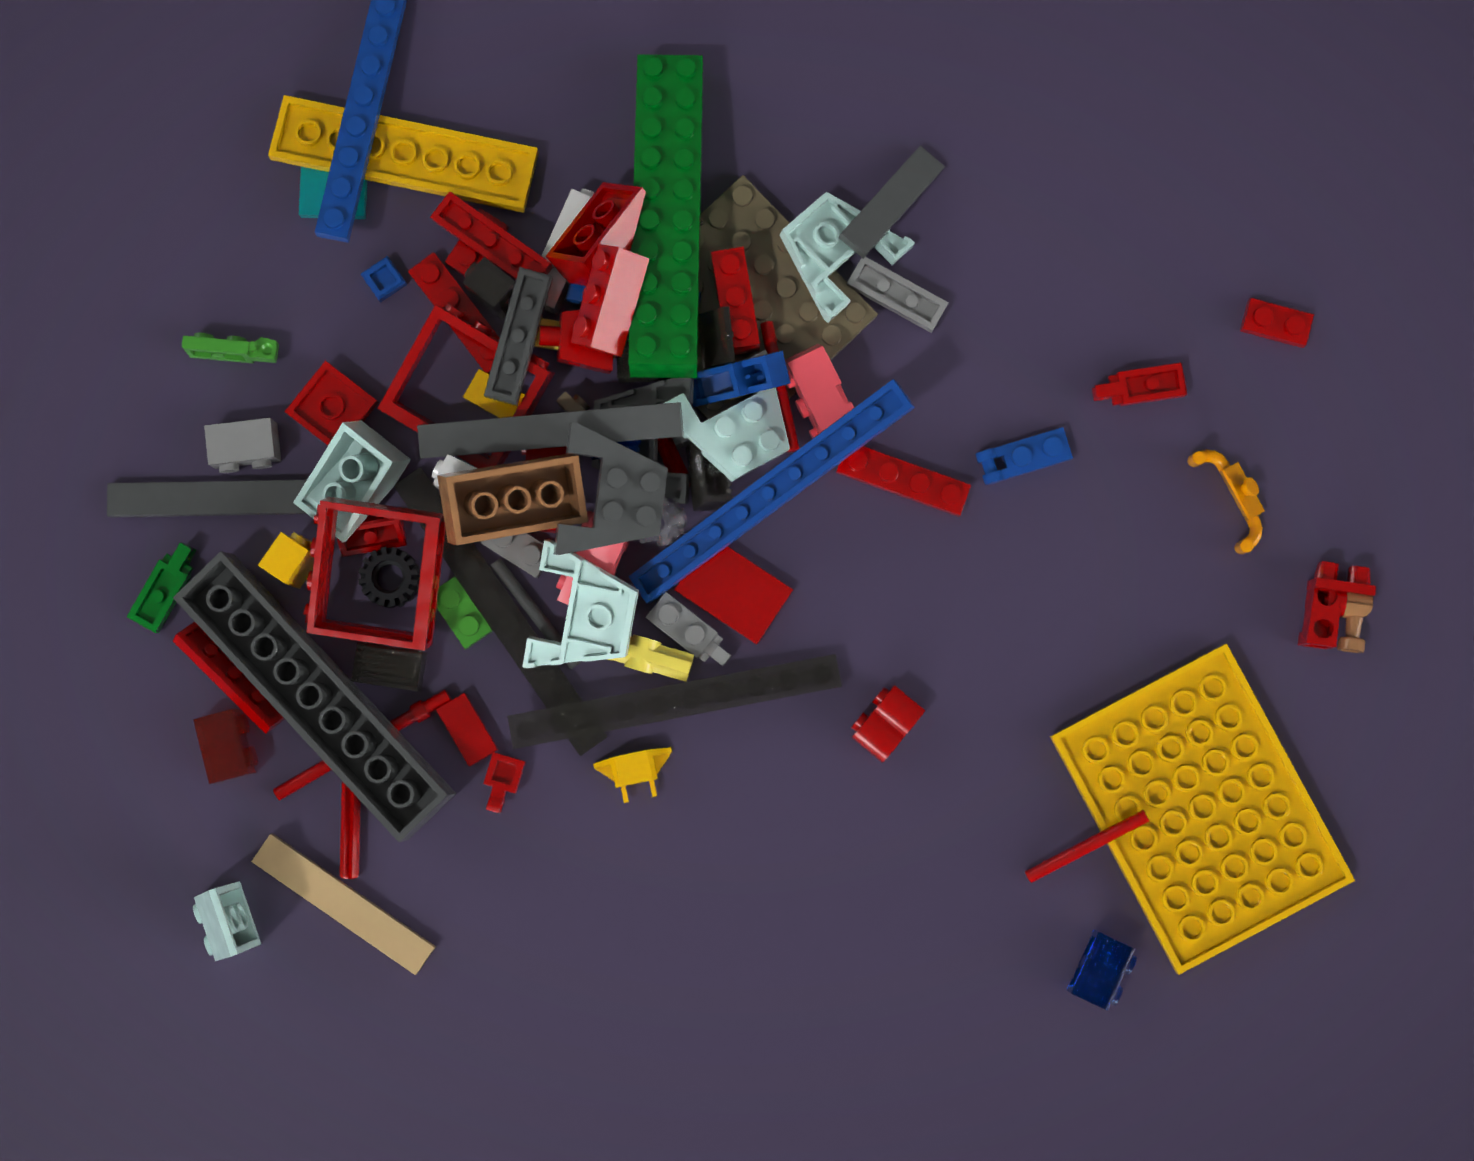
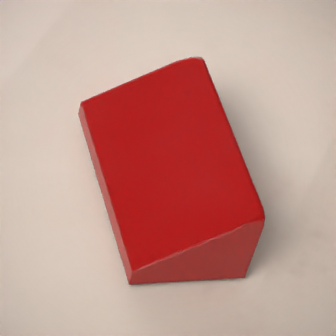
(373, 535)

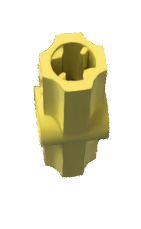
(652, 657)

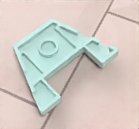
(819, 252)
(741, 435)
(596, 618)

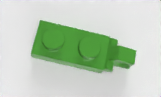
(230, 349)

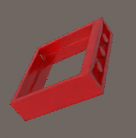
(480, 333)
(319, 578)

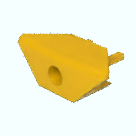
(634, 768)

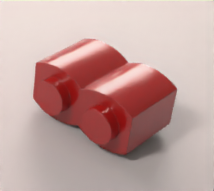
(887, 723)

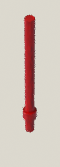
(418, 712)

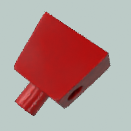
(572, 353)

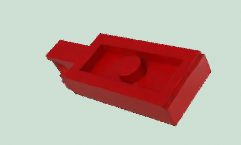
(1143, 385)

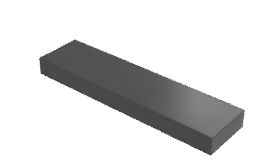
(891, 202)
(518, 336)

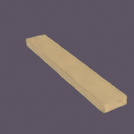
(343, 904)

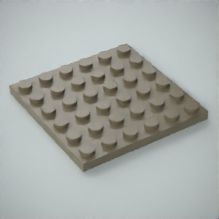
(777, 289)

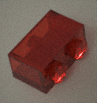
(225, 745)

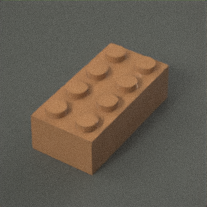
(512, 498)

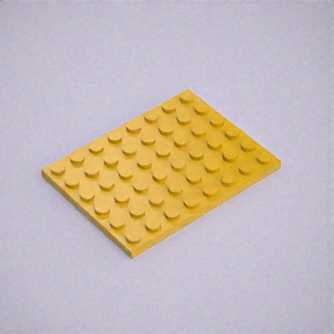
(1228, 815)

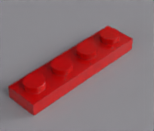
(487, 237)
(443, 290)
(906, 480)
(227, 676)

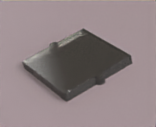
(716, 337)

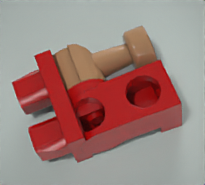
(1334, 599)

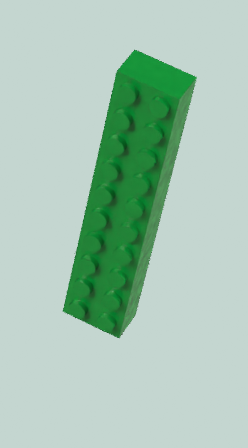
(668, 229)

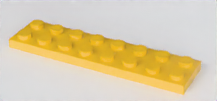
(411, 155)

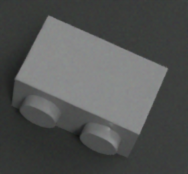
(242, 444)

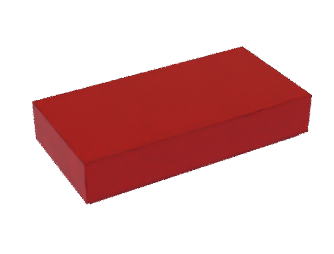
(467, 729)

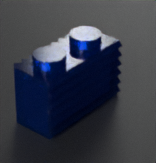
(1102, 970)

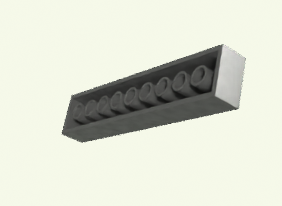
(314, 696)

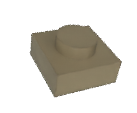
(572, 404)

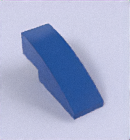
(740, 378)

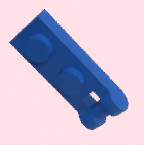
(1025, 456)

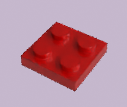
(328, 402)

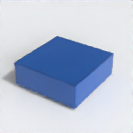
(383, 279)

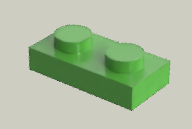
(461, 613)

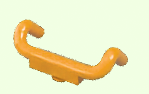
(1242, 489)

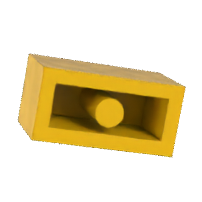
(289, 559)

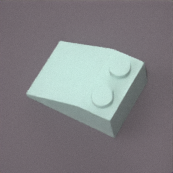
(356, 468)
(226, 921)

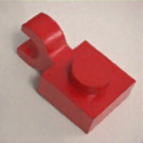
(503, 775)

